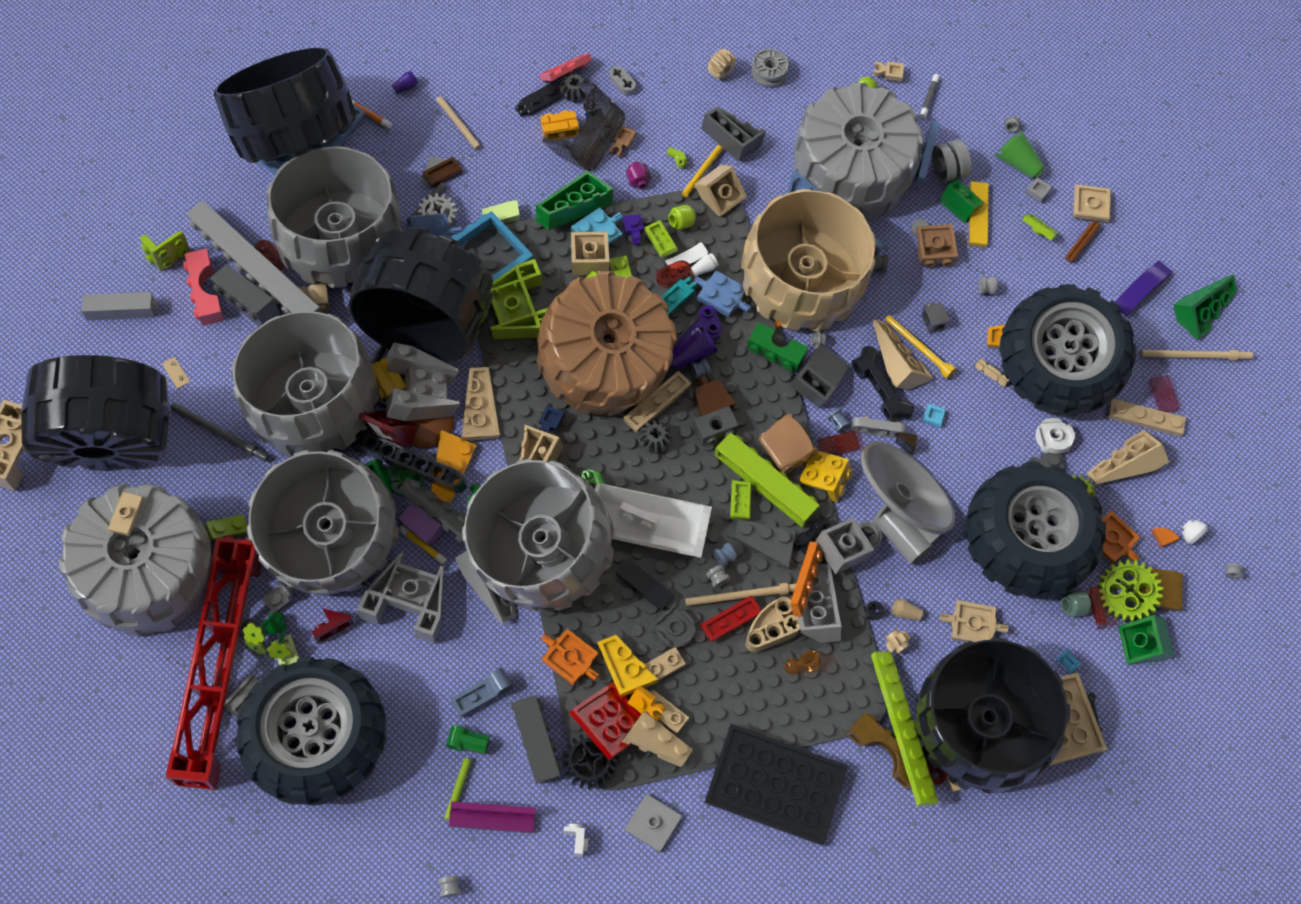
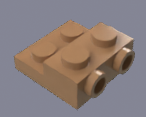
(936, 245)

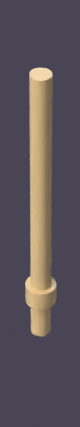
(1231, 355)
(782, 589)

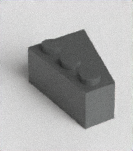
(732, 134)

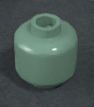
(1076, 603)

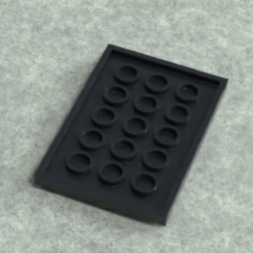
(776, 784)

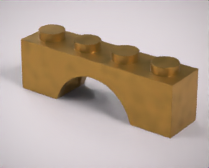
(868, 731)

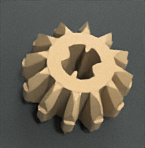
(721, 64)

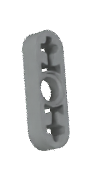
(877, 427)

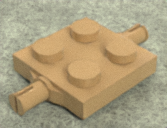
(973, 622)

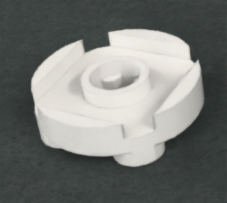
(1054, 445)

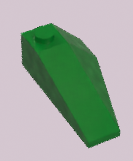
(1201, 307)

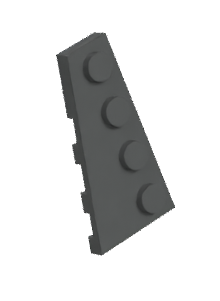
(434, 507)

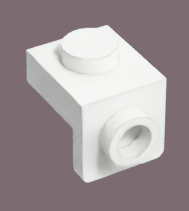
(581, 843)

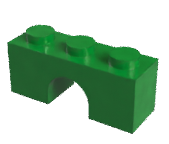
(788, 357)

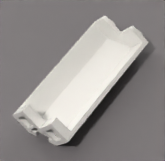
(680, 524)

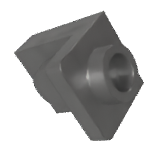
(279, 598)

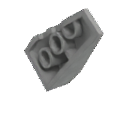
(500, 607)
(822, 616)

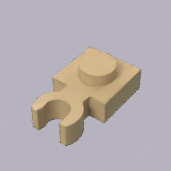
(892, 71)

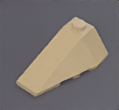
(900, 365)
(1138, 456)

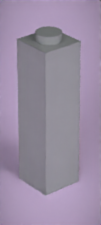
(119, 306)

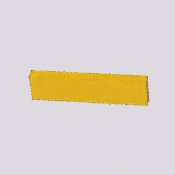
(979, 219)

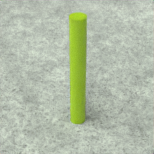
(459, 785)

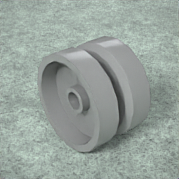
(951, 161)

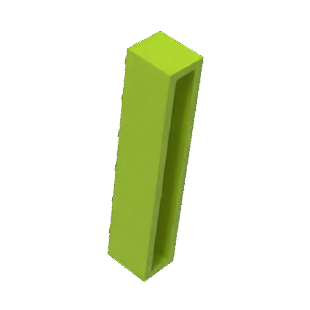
(766, 479)

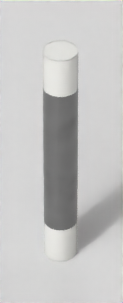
(929, 96)

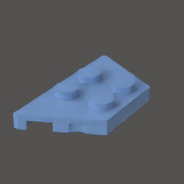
(927, 148)

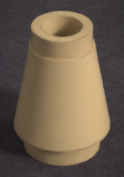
(906, 610)

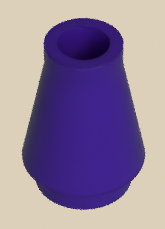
(405, 82)

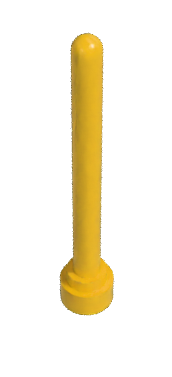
(946, 369)

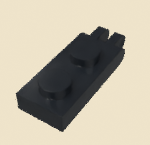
(538, 100)

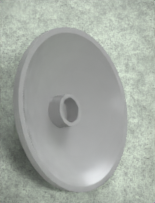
(914, 501)

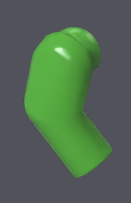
(593, 476)

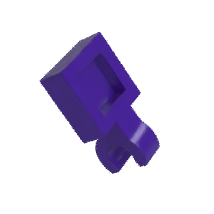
(633, 226)

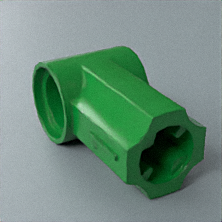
(462, 739)

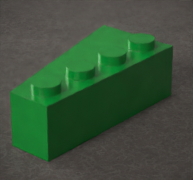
(574, 201)

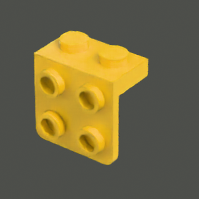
(828, 474)

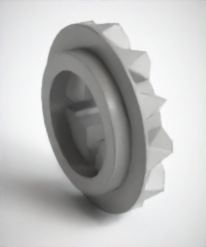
(870, 528)

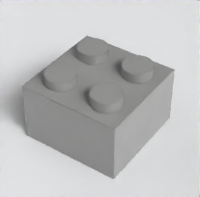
(844, 545)

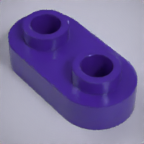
(710, 321)

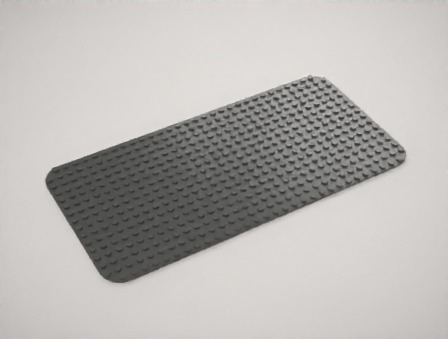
(720, 678)

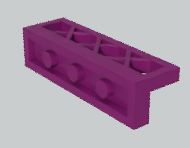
(492, 817)

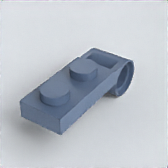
(482, 693)

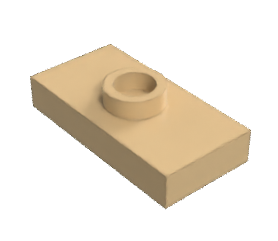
(125, 514)

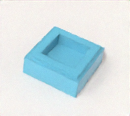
(934, 415)

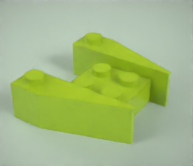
(513, 303)

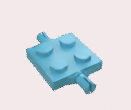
(600, 222)

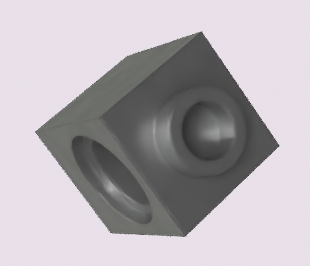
(935, 317)

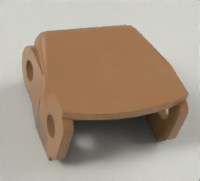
(788, 444)

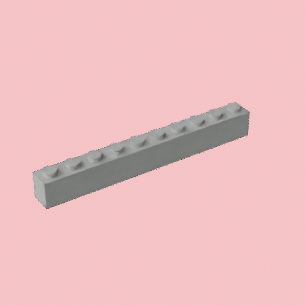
(249, 260)

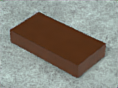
(442, 172)

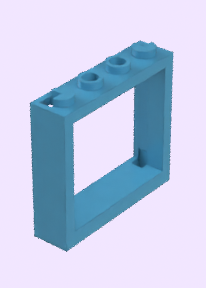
(484, 222)

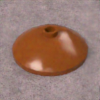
(429, 431)

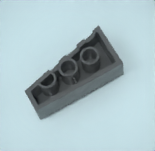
(244, 295)
(535, 738)

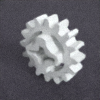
(440, 205)

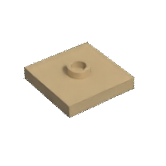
(1091, 203)

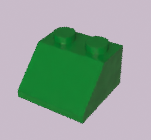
(1146, 640)

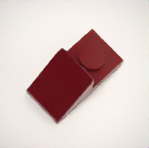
(337, 623)

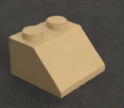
(721, 189)
(589, 252)

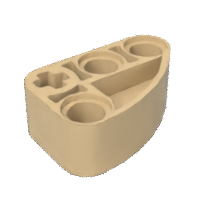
(773, 619)

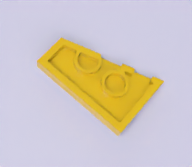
(624, 667)

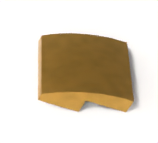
(1172, 589)

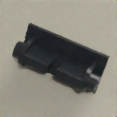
(808, 536)

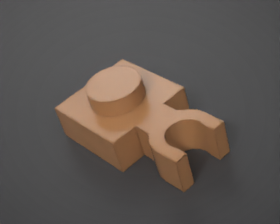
(623, 139)

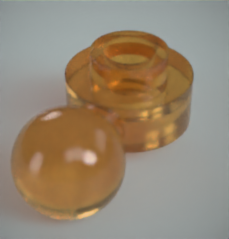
(809, 661)

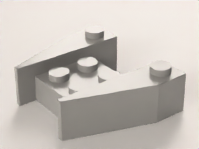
(424, 385)
(409, 591)

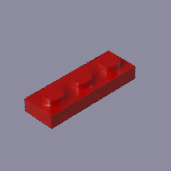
(730, 619)

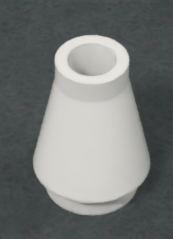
(704, 265)

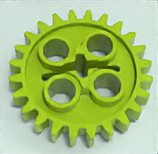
(1141, 579)

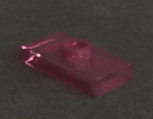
(1164, 394)

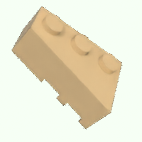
(540, 445)

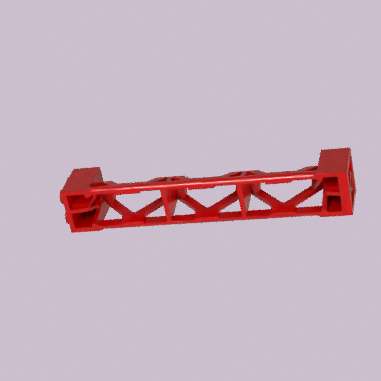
(238, 562)

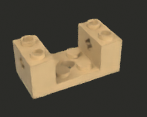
(11, 452)

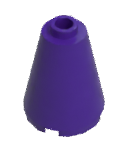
(692, 346)

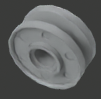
(769, 68)

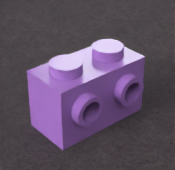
(421, 524)

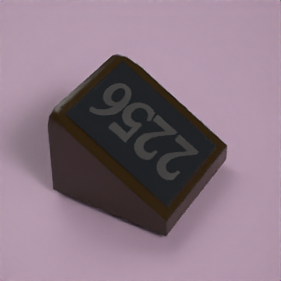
(907, 441)

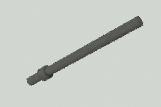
(250, 448)

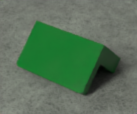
(960, 200)

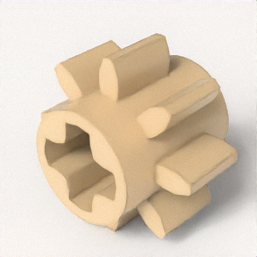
(897, 641)

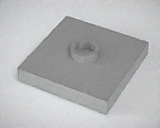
(653, 823)

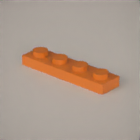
(804, 583)

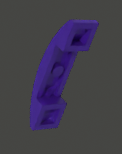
(1142, 287)

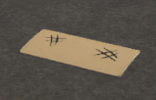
(175, 372)

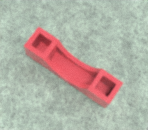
(208, 306)

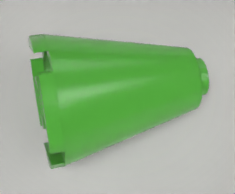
(1021, 156)

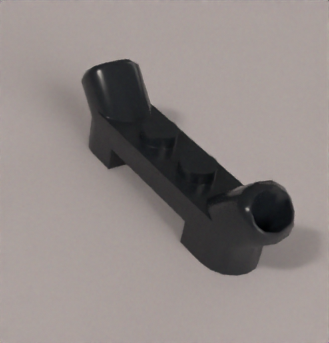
(892, 406)

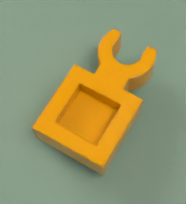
(644, 701)

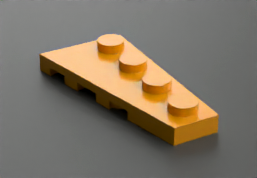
(454, 454)

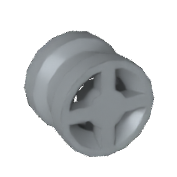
(987, 285)
(718, 576)
(449, 886)

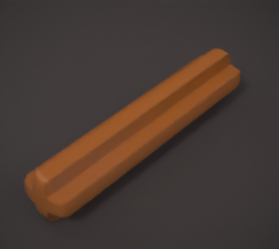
(1082, 241)

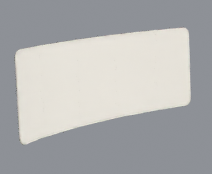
(690, 255)

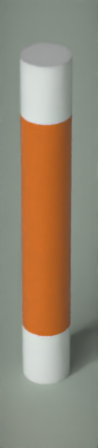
(373, 116)

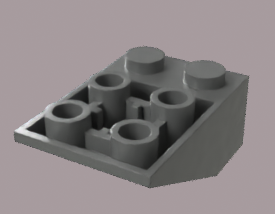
(820, 376)

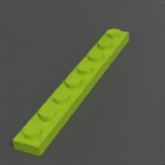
(904, 729)

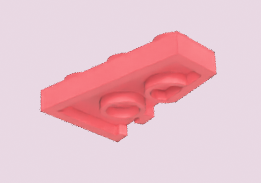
(564, 69)

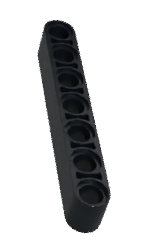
(412, 465)

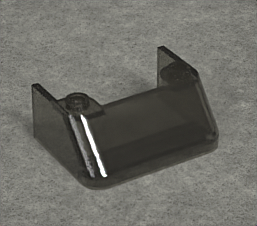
(596, 134)

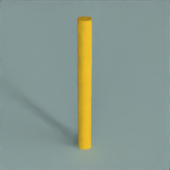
(702, 170)

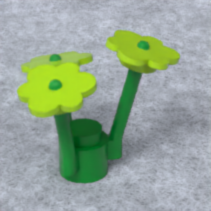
(254, 637)

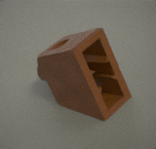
(711, 396)

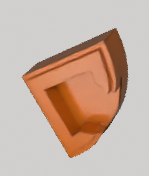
(1164, 536)

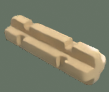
(992, 372)

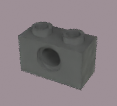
(723, 418)

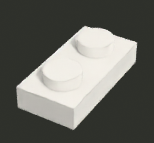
(643, 518)

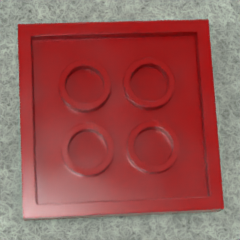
(606, 719)

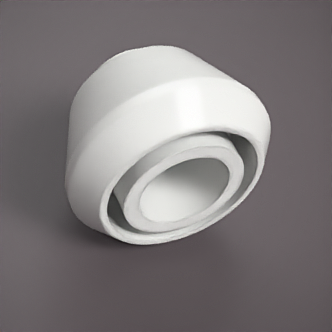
(1193, 531)

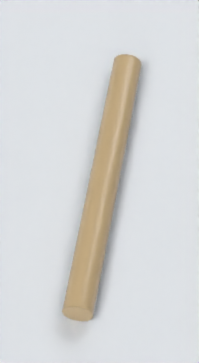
(458, 123)

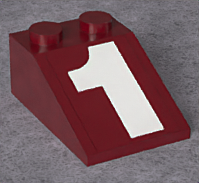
(390, 429)

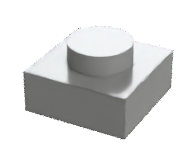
(1038, 189)

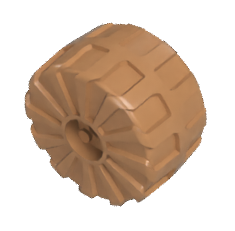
(599, 374)

